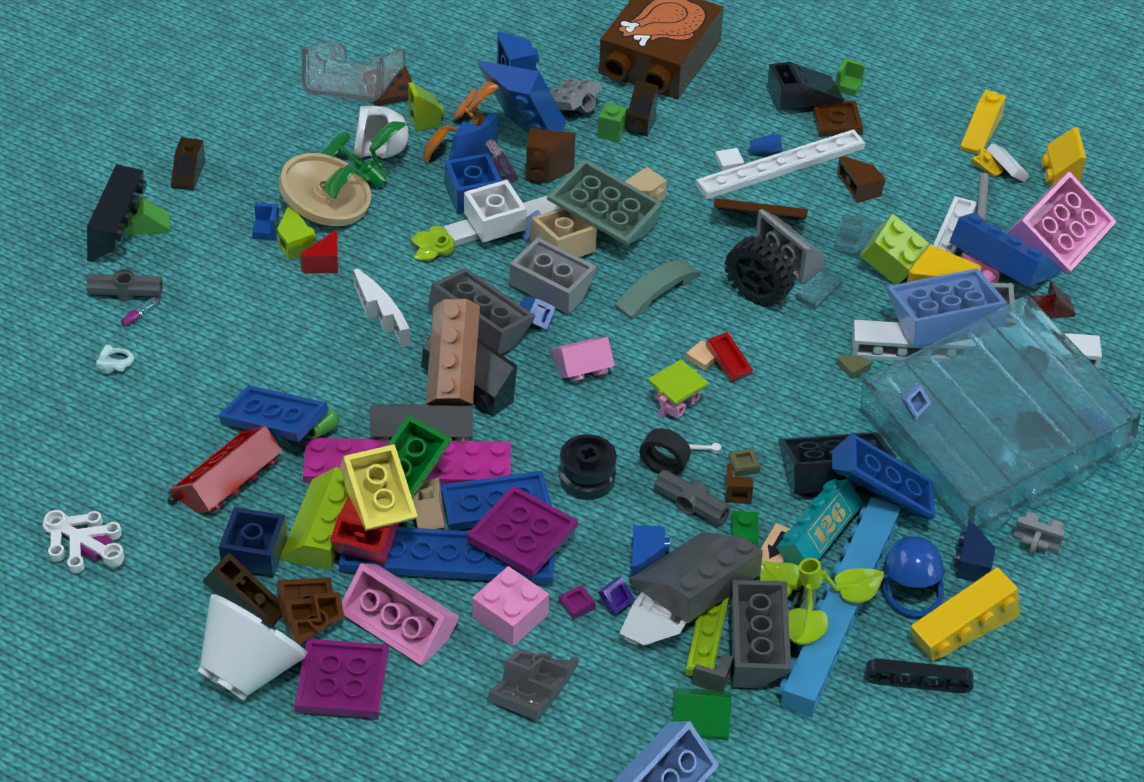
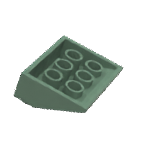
(606, 202)

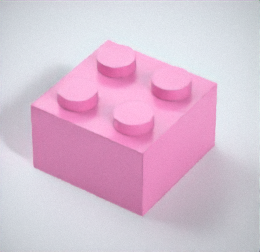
(510, 606)

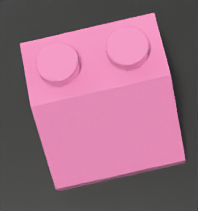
(583, 357)

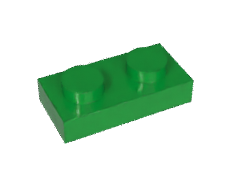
(745, 525)

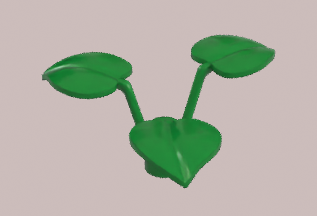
(369, 170)

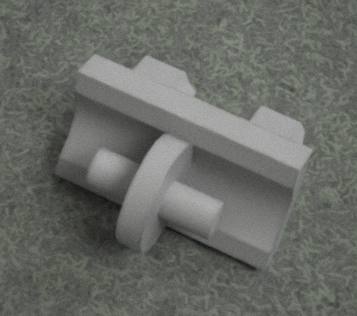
(1039, 534)

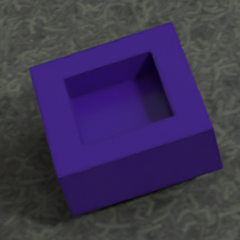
(616, 595)

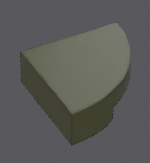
(853, 365)

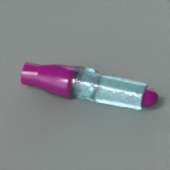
(136, 312)

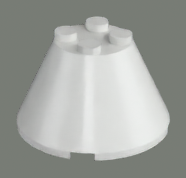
(242, 651)

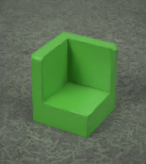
(850, 77)

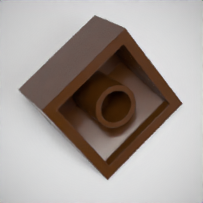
(549, 155)

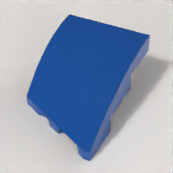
(471, 139)

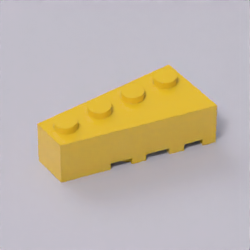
(968, 615)

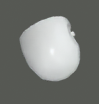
(369, 122)

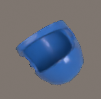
(913, 564)

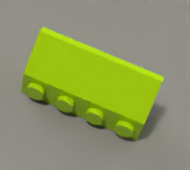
(311, 532)

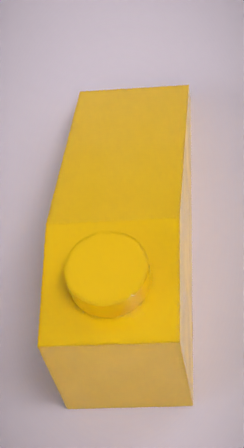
(984, 121)

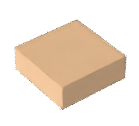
(700, 356)

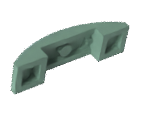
(656, 282)

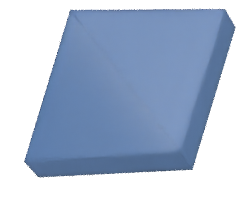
(916, 401)

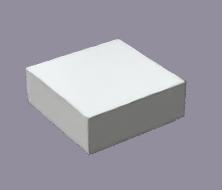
(728, 158)

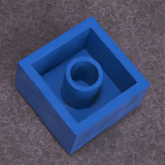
(468, 174)

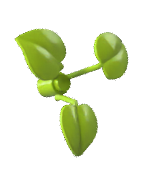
(808, 626)

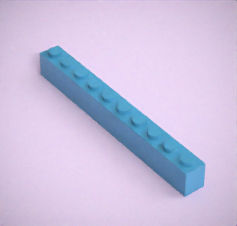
(817, 660)

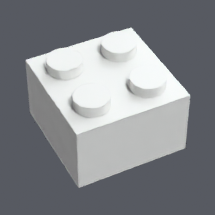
(495, 210)

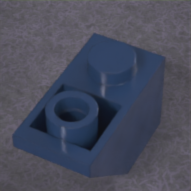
(976, 555)

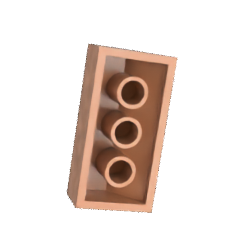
(453, 352)

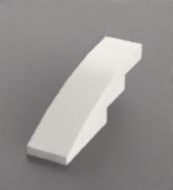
(379, 304)

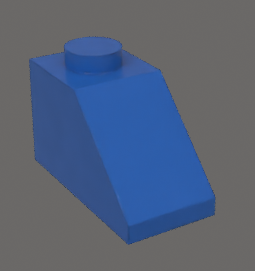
(648, 546)

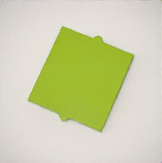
(678, 382)

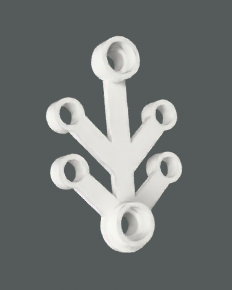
(58, 523)

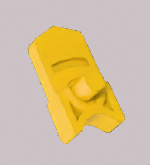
(987, 163)

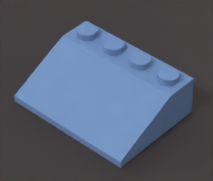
(943, 304)

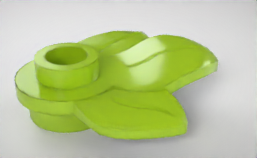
(432, 243)

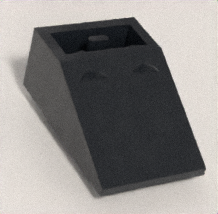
(800, 86)

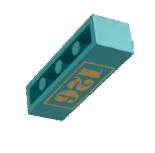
(820, 522)

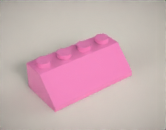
(398, 613)

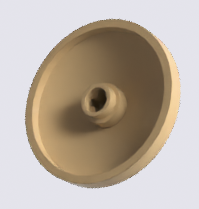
(303, 190)

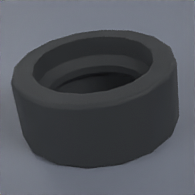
(670, 441)

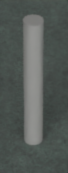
(982, 195)

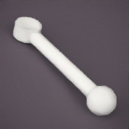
(714, 448)

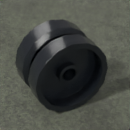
(587, 467)

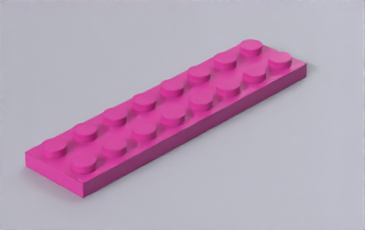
(458, 464)

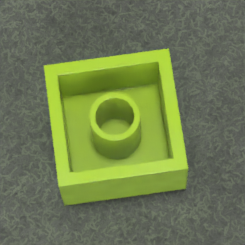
(894, 249)

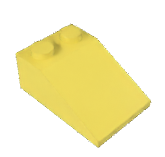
(378, 487)

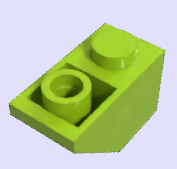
(294, 234)

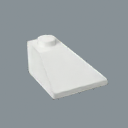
(650, 622)

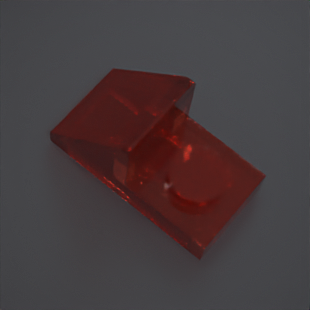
(1055, 303)

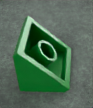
(706, 710)

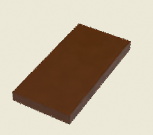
(755, 207)

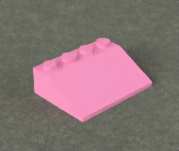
(1064, 223)

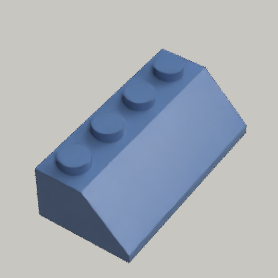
(672, 756)

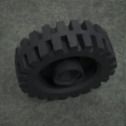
(760, 271)

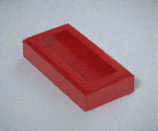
(729, 357)

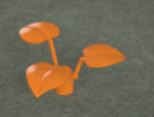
(471, 102)

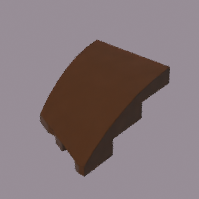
(308, 606)

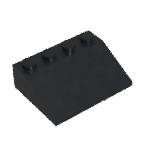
(810, 460)

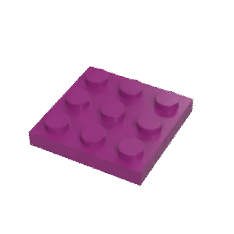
(522, 531)
(342, 678)

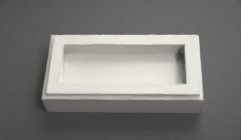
(1008, 162)

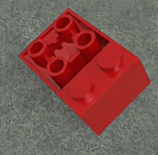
(352, 539)

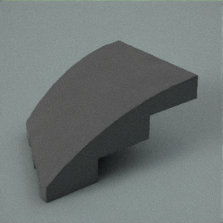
(531, 682)

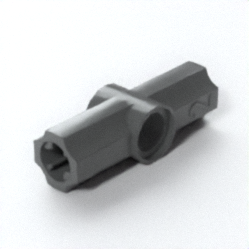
(124, 285)
(692, 497)

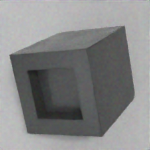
(714, 679)

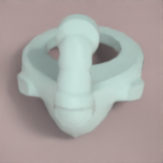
(108, 365)

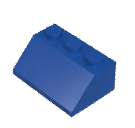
(516, 52)

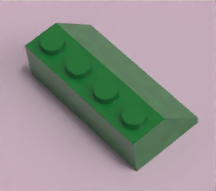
(418, 450)

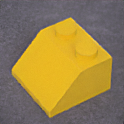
(1064, 156)

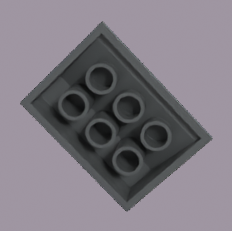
(699, 573)

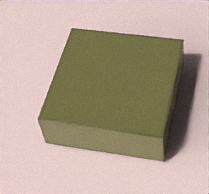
(744, 462)

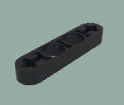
(950, 678)

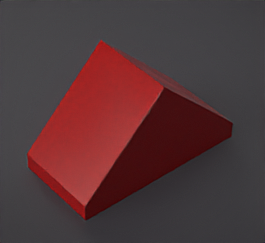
(321, 256)

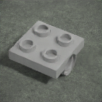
(577, 95)

